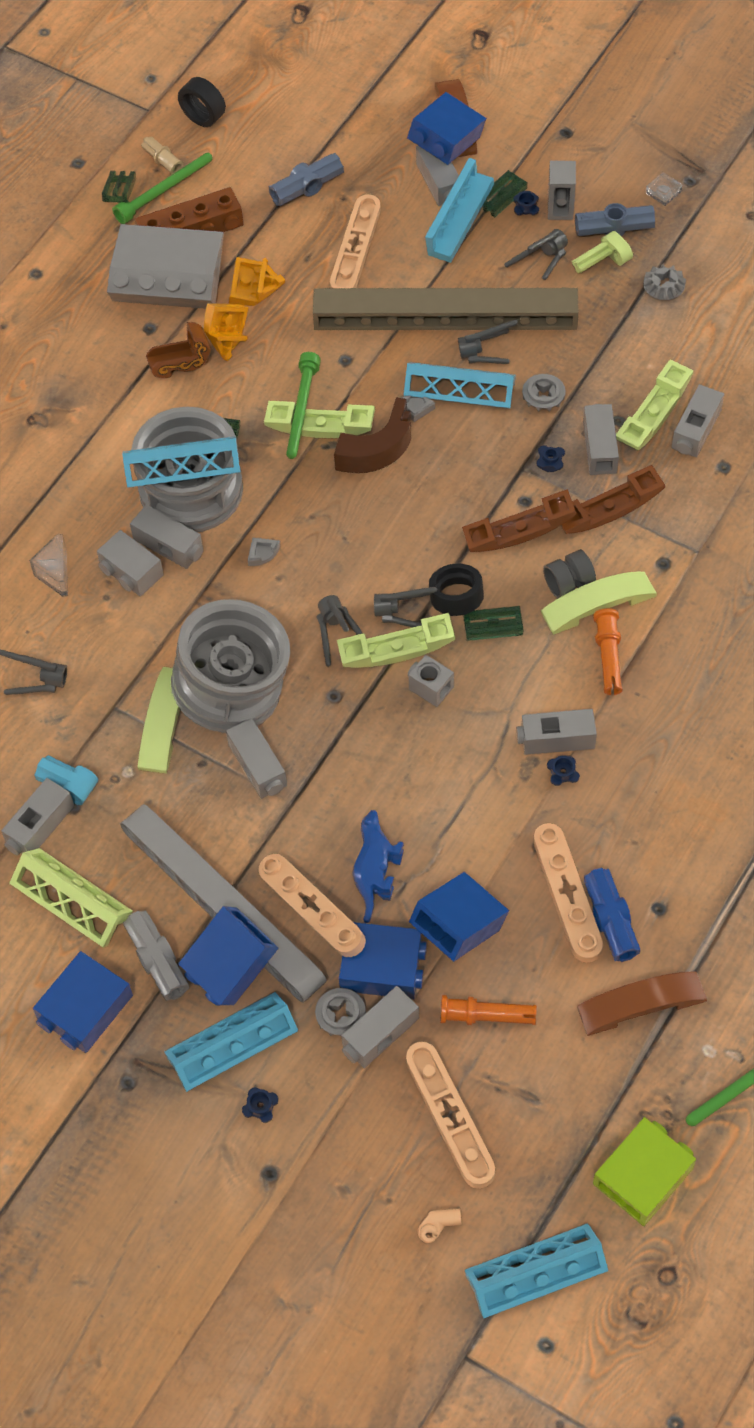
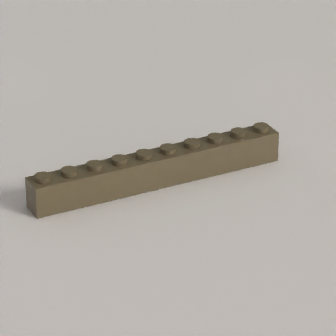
(445, 308)

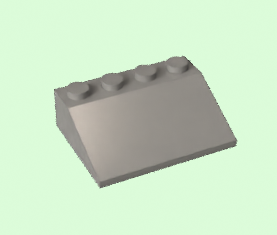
(165, 266)

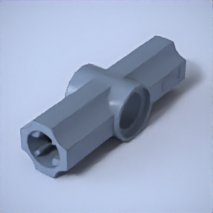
(306, 179)
(615, 218)

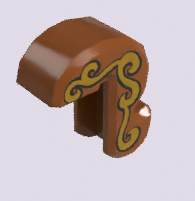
(181, 355)

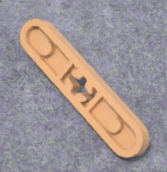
(361, 227)
(576, 917)
(328, 922)
(464, 1141)

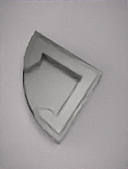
(419, 406)
(262, 551)

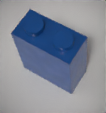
(446, 128)
(458, 916)
(227, 956)
(385, 962)
(82, 1002)

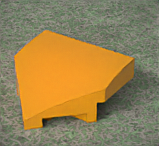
(253, 281)
(225, 326)

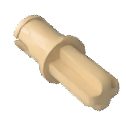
(162, 155)

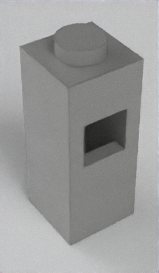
(436, 174)
(697, 421)
(600, 439)
(167, 536)
(557, 731)
(256, 758)
(37, 818)
(379, 1027)

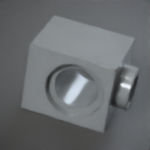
(434, 690)

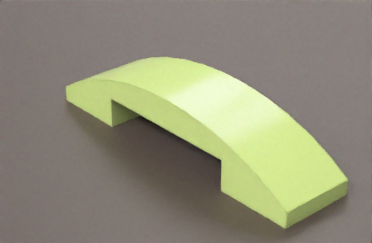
(656, 407)
(321, 423)
(597, 595)
(398, 645)
(159, 726)

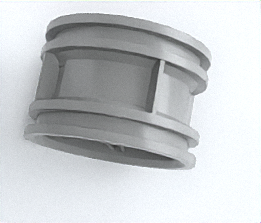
(197, 501)
(223, 661)

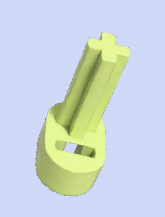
(612, 246)

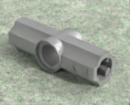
(156, 955)

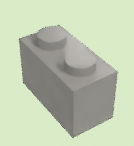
(561, 190)
(129, 563)

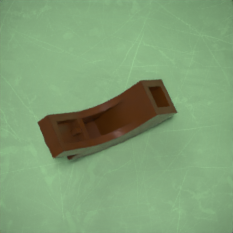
(377, 450)

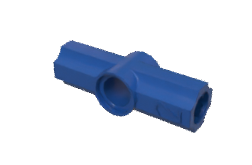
(611, 914)

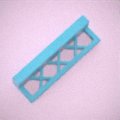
(458, 212)
(462, 374)
(180, 450)
(232, 1041)
(539, 1273)

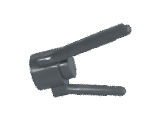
(550, 245)
(471, 344)
(388, 604)
(333, 613)
(51, 673)

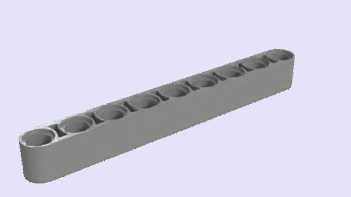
(213, 892)

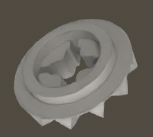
(668, 290)
(543, 383)
(333, 1001)

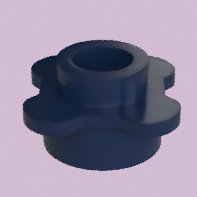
(526, 203)
(550, 464)
(563, 762)
(257, 1096)

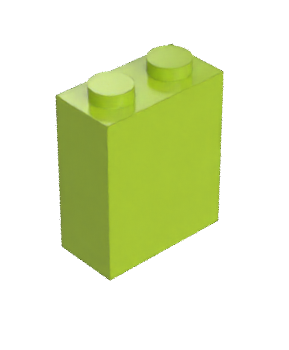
(644, 1170)

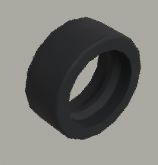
(208, 94)
(456, 604)

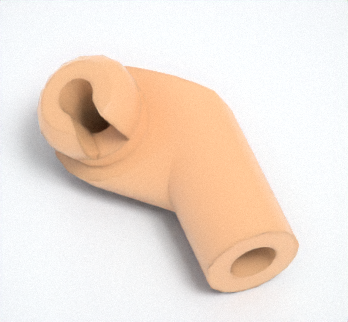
(435, 1223)

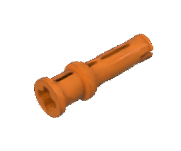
(608, 639)
(473, 1011)

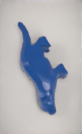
(373, 863)

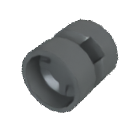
(566, 575)

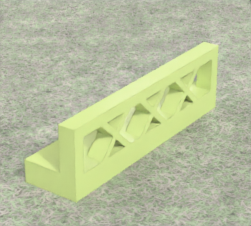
(76, 888)

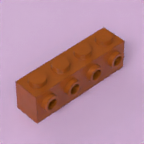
(219, 213)

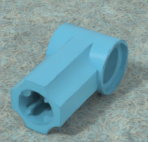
(76, 780)

